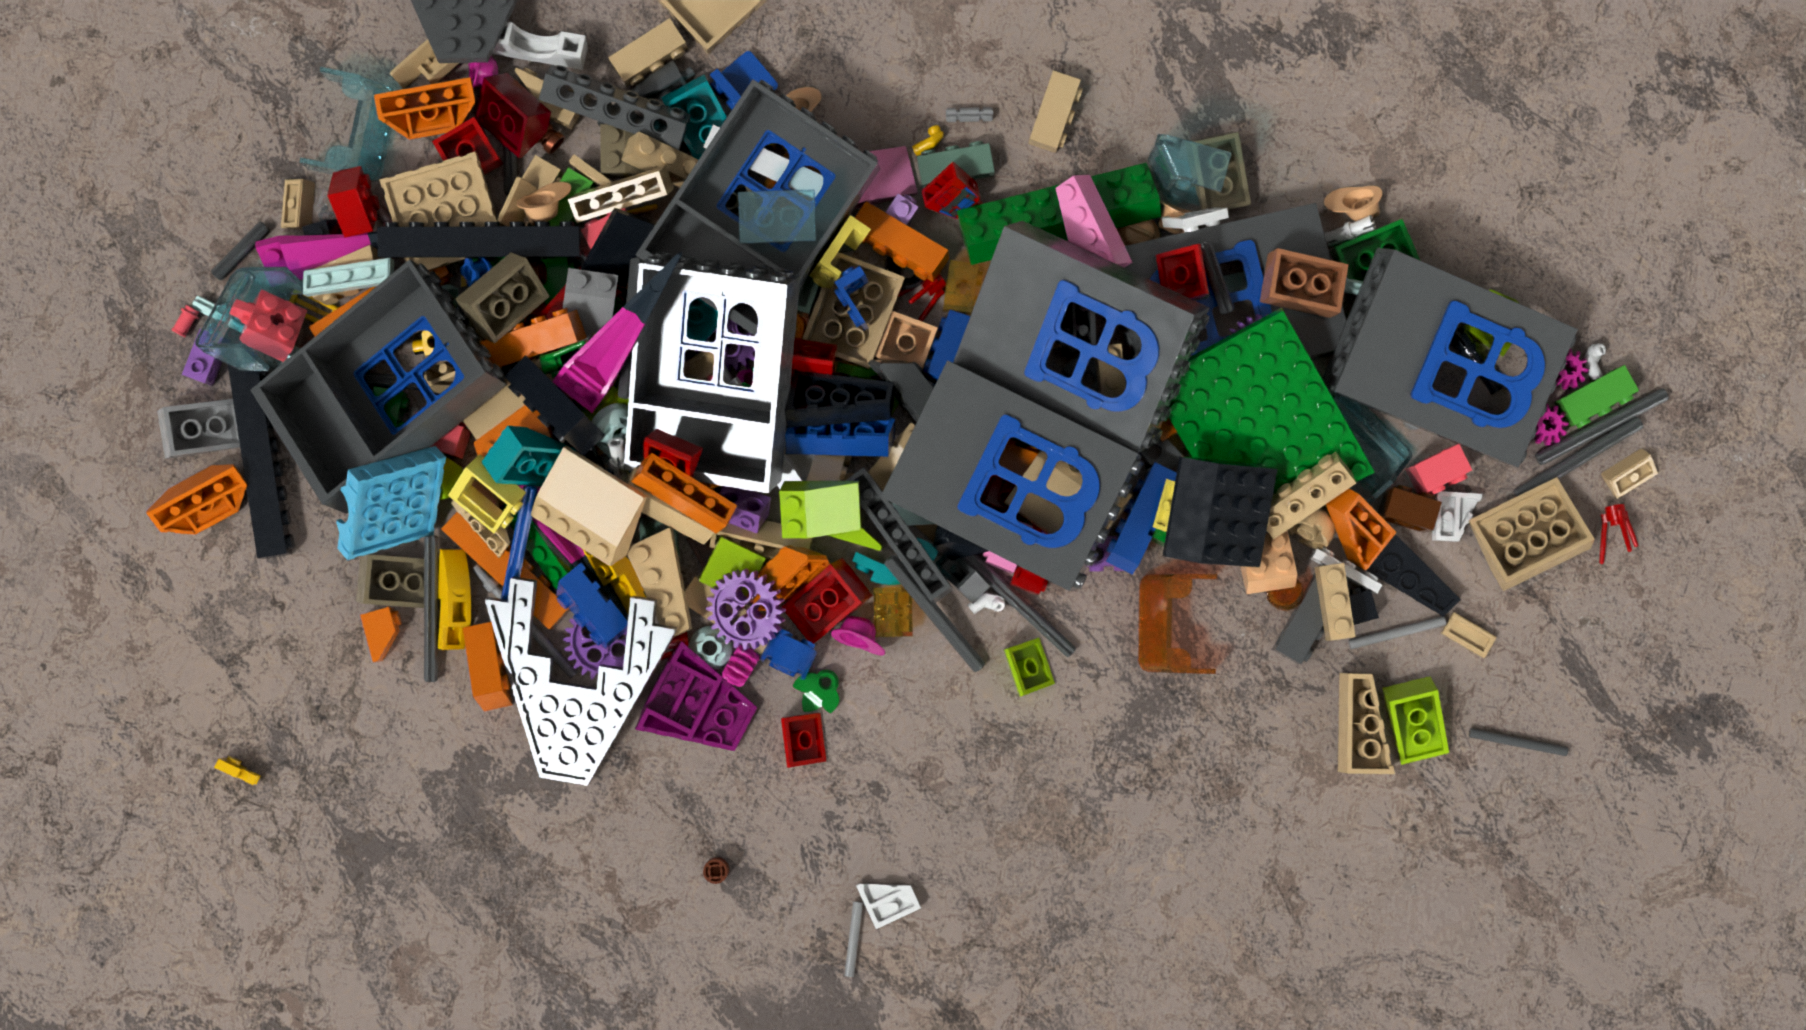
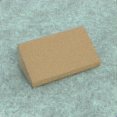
(297, 203)
(510, 210)
(1630, 473)

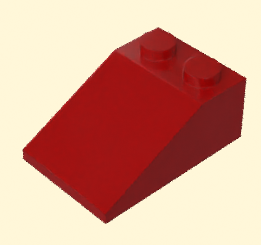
(827, 600)

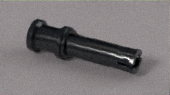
(1471, 347)

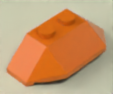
(426, 108)
(199, 501)
(792, 571)

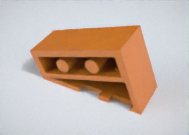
(523, 417)
(1359, 528)
(486, 667)

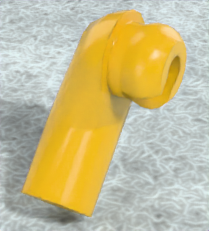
(929, 143)

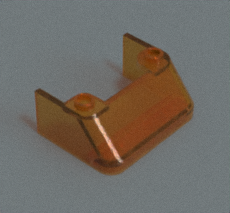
(1156, 623)

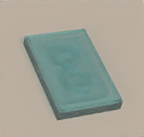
(777, 216)

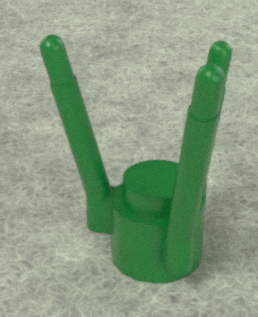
(553, 361)

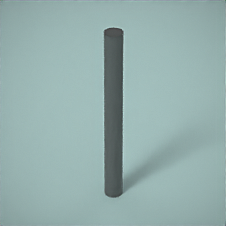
(1518, 742)

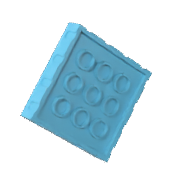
(391, 502)

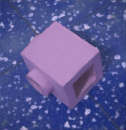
(903, 209)

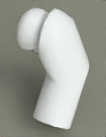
(1593, 356)
(989, 601)

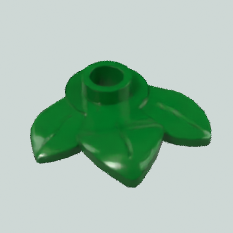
(816, 694)

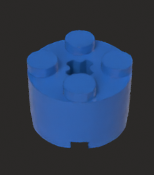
(789, 654)

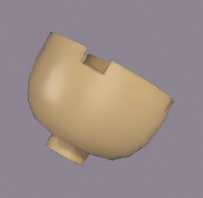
(1315, 529)

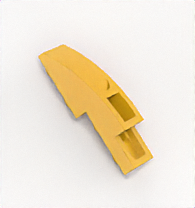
(621, 576)
(455, 598)

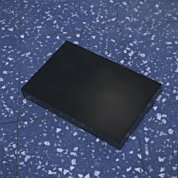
(618, 244)

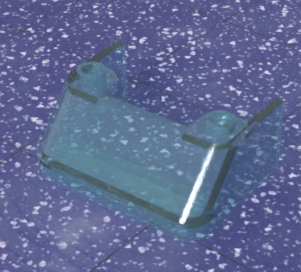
(368, 135)
(1184, 164)
(222, 330)
(1380, 444)

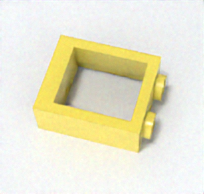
(478, 504)

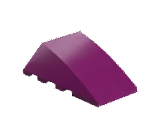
(695, 703)

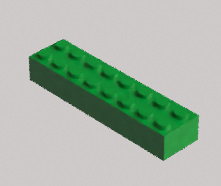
(1126, 193)

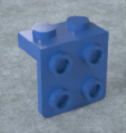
(737, 77)
(850, 282)

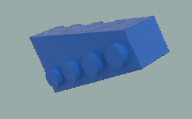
(845, 439)
(1136, 529)

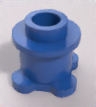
(474, 270)

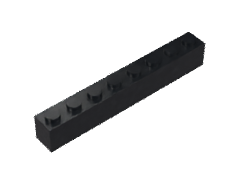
(474, 241)
(261, 468)

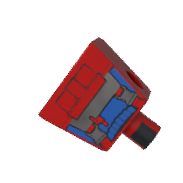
(951, 191)

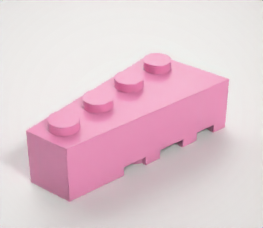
(1088, 220)

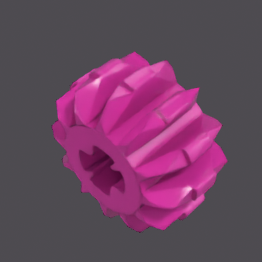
(1575, 376)
(1555, 423)
(740, 666)

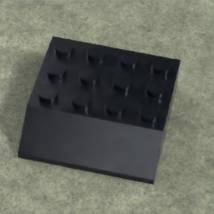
(1219, 512)

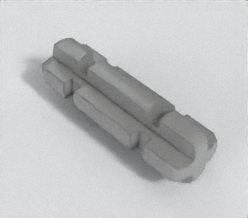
(969, 114)

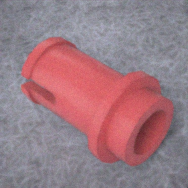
(185, 320)

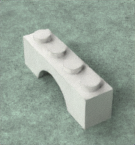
(562, 49)

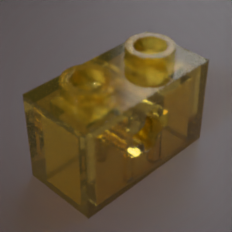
(960, 273)
(892, 612)

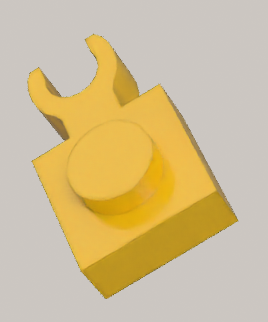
(234, 768)

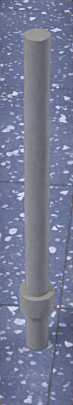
(492, 585)

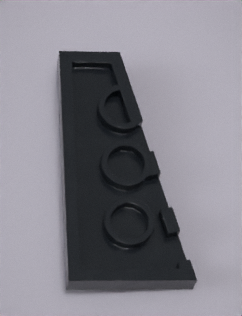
(1410, 575)

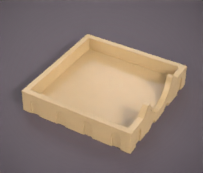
(711, 20)
(440, 193)

